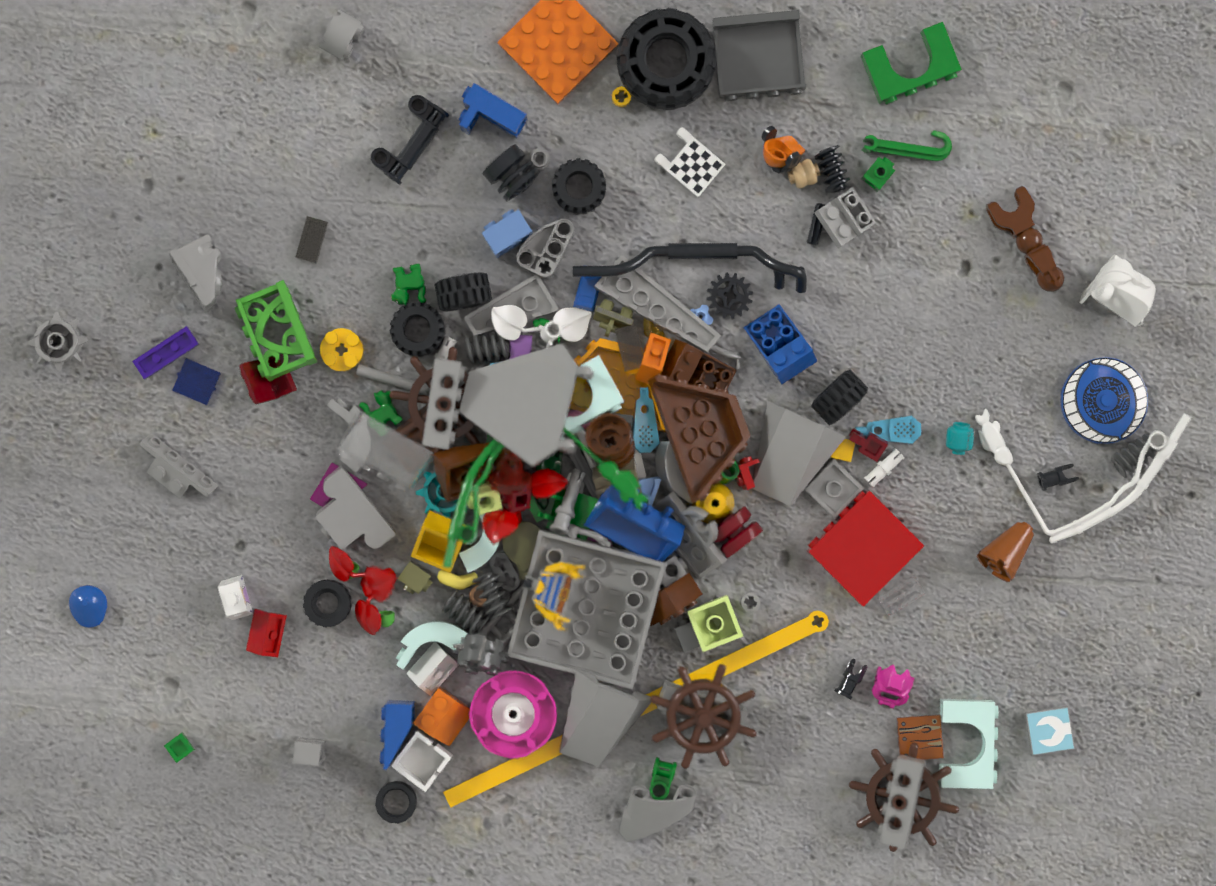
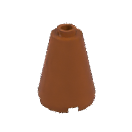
(1007, 551)

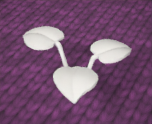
(567, 322)

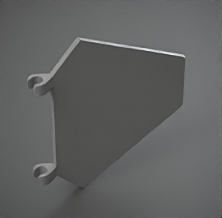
(525, 401)

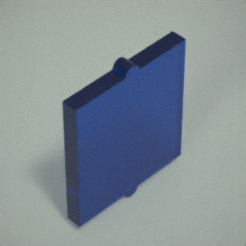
(196, 381)

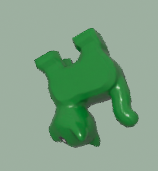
(407, 282)
(386, 411)

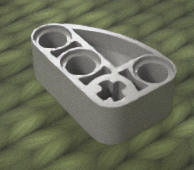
(538, 247)

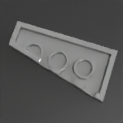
(529, 296)

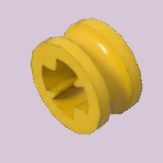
(616, 92)

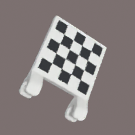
(694, 164)

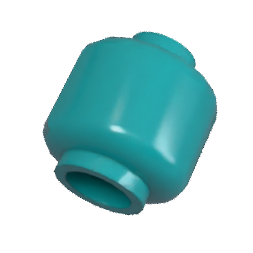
(960, 438)

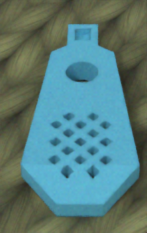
(645, 420)
(888, 429)

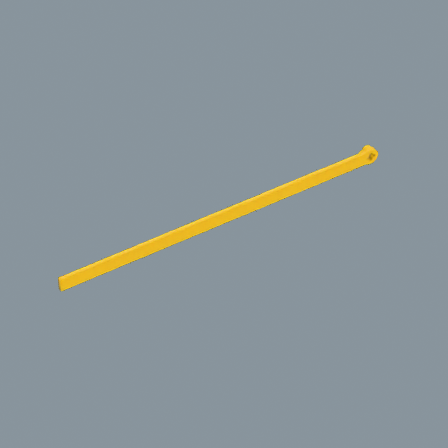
(551, 749)

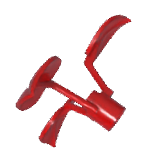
(500, 523)
(379, 581)

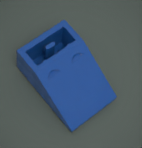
(780, 344)
(398, 722)

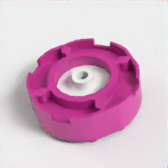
(492, 710)

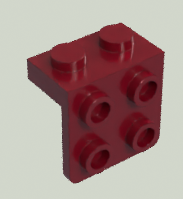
(260, 388)

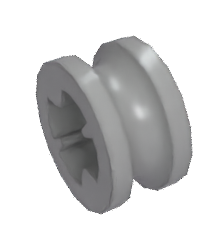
(755, 598)

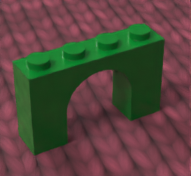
(890, 85)

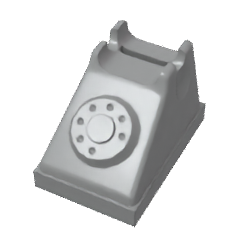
(199, 270)

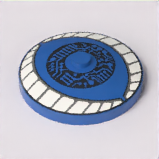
(1104, 400)

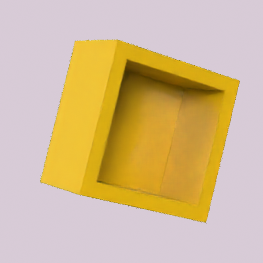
(433, 541)

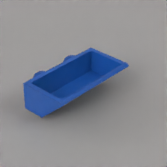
(641, 532)

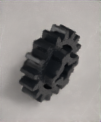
(739, 298)

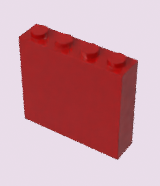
(864, 547)

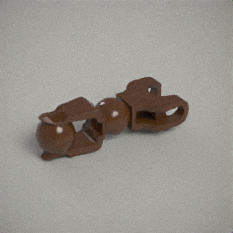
(1028, 240)

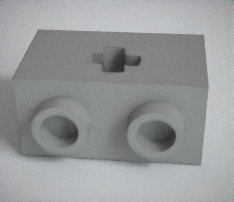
(308, 751)

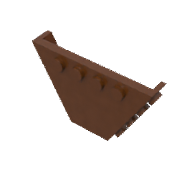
(702, 429)

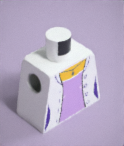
(235, 598)

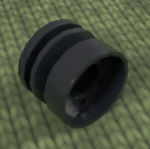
(511, 172)

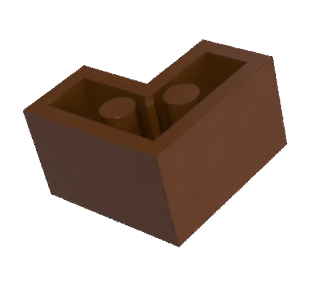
(674, 598)

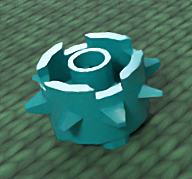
(433, 497)

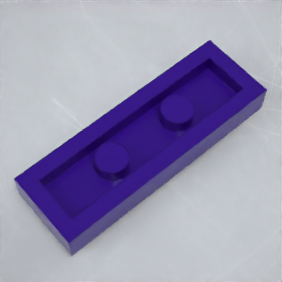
(165, 352)

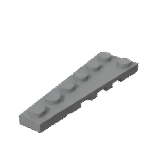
(654, 303)

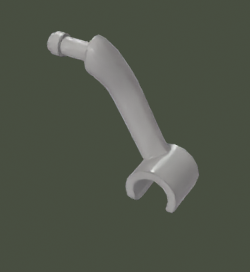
(728, 354)
(574, 530)

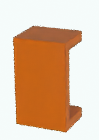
(653, 357)

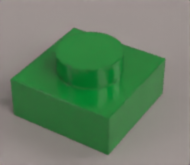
(179, 747)

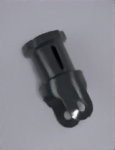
(1055, 477)
(850, 680)

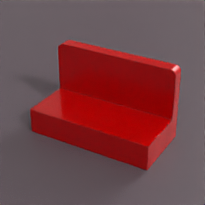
(266, 633)

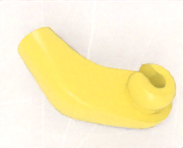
(456, 581)

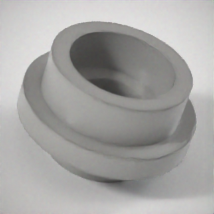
(539, 152)

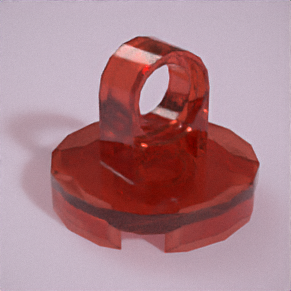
(510, 478)

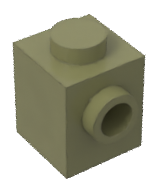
(415, 578)

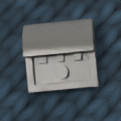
(845, 217)

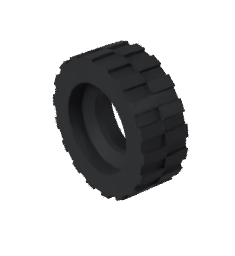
(315, 614)

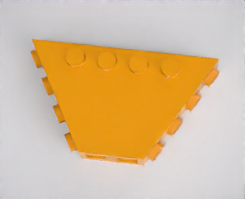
(624, 381)

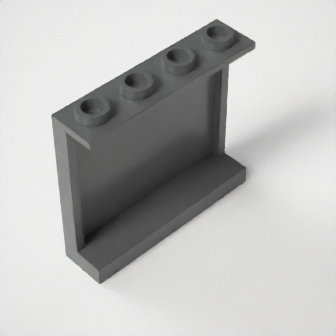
(759, 55)

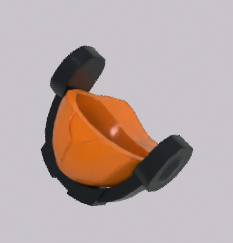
(780, 152)

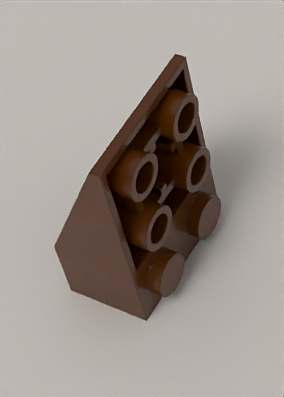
(696, 367)

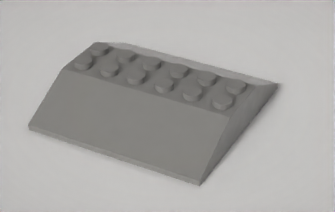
(606, 611)

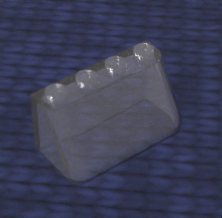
(384, 451)

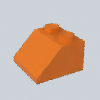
(443, 716)

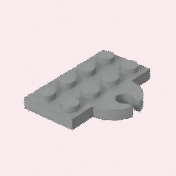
(697, 542)

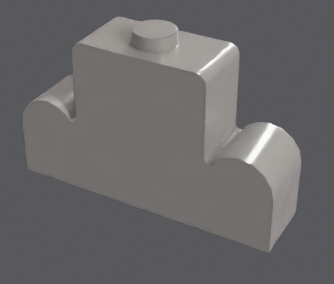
(351, 513)

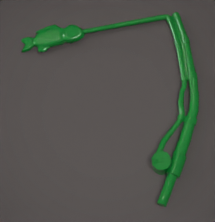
(623, 481)

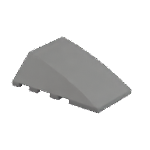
(791, 453)
(598, 718)

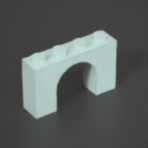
(605, 397)
(980, 771)

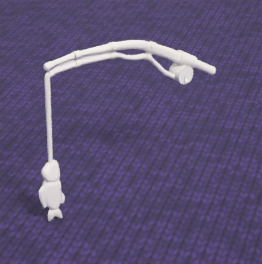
(994, 442)

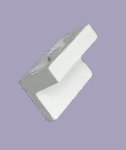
(432, 669)

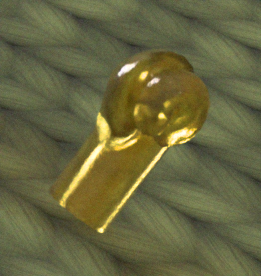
(648, 327)

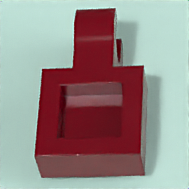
(870, 445)

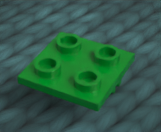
(582, 510)

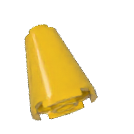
(726, 503)

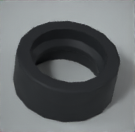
(384, 814)

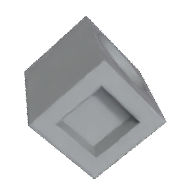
(667, 580)

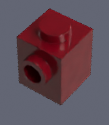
(516, 501)

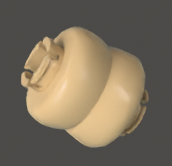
(804, 174)

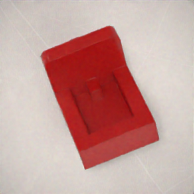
(744, 478)

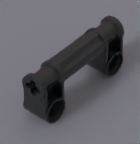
(416, 143)

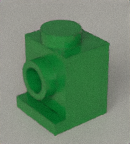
(873, 179)

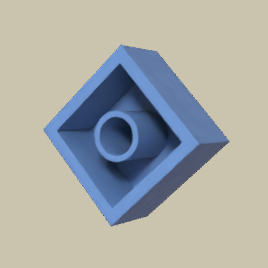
(507, 233)

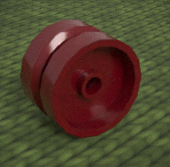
(737, 534)

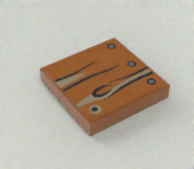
(925, 732)

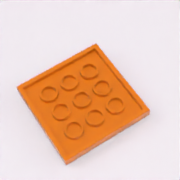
(558, 45)

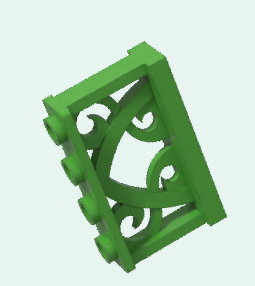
(299, 347)

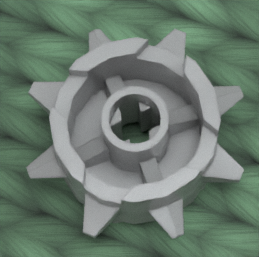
(45, 341)

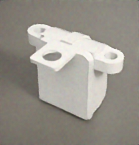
(1122, 290)

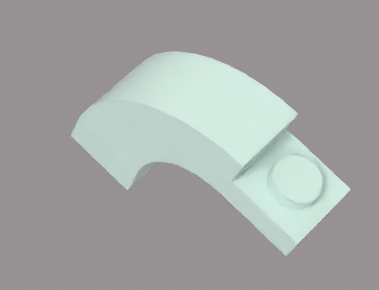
(479, 553)
(431, 631)

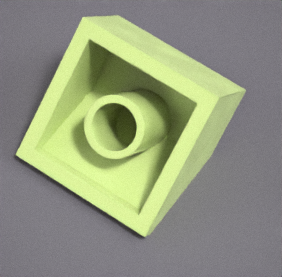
(715, 623)

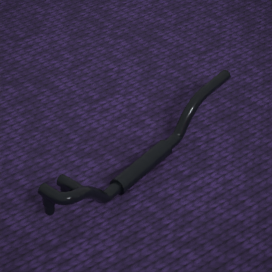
(700, 251)

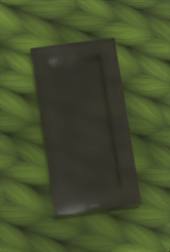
(311, 239)
(629, 347)

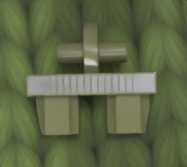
(611, 320)

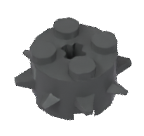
(480, 654)

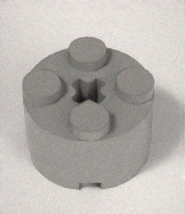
(341, 35)

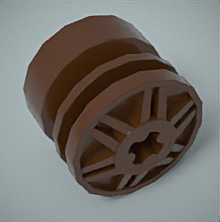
(604, 433)

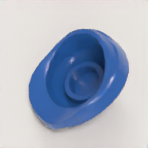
(88, 605)

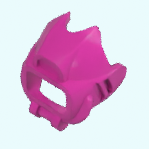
(892, 683)

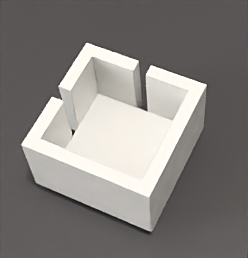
(421, 759)

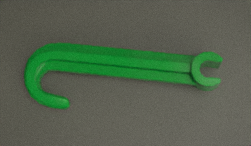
(910, 150)

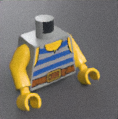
(553, 590)

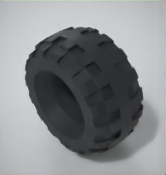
(659, 91)

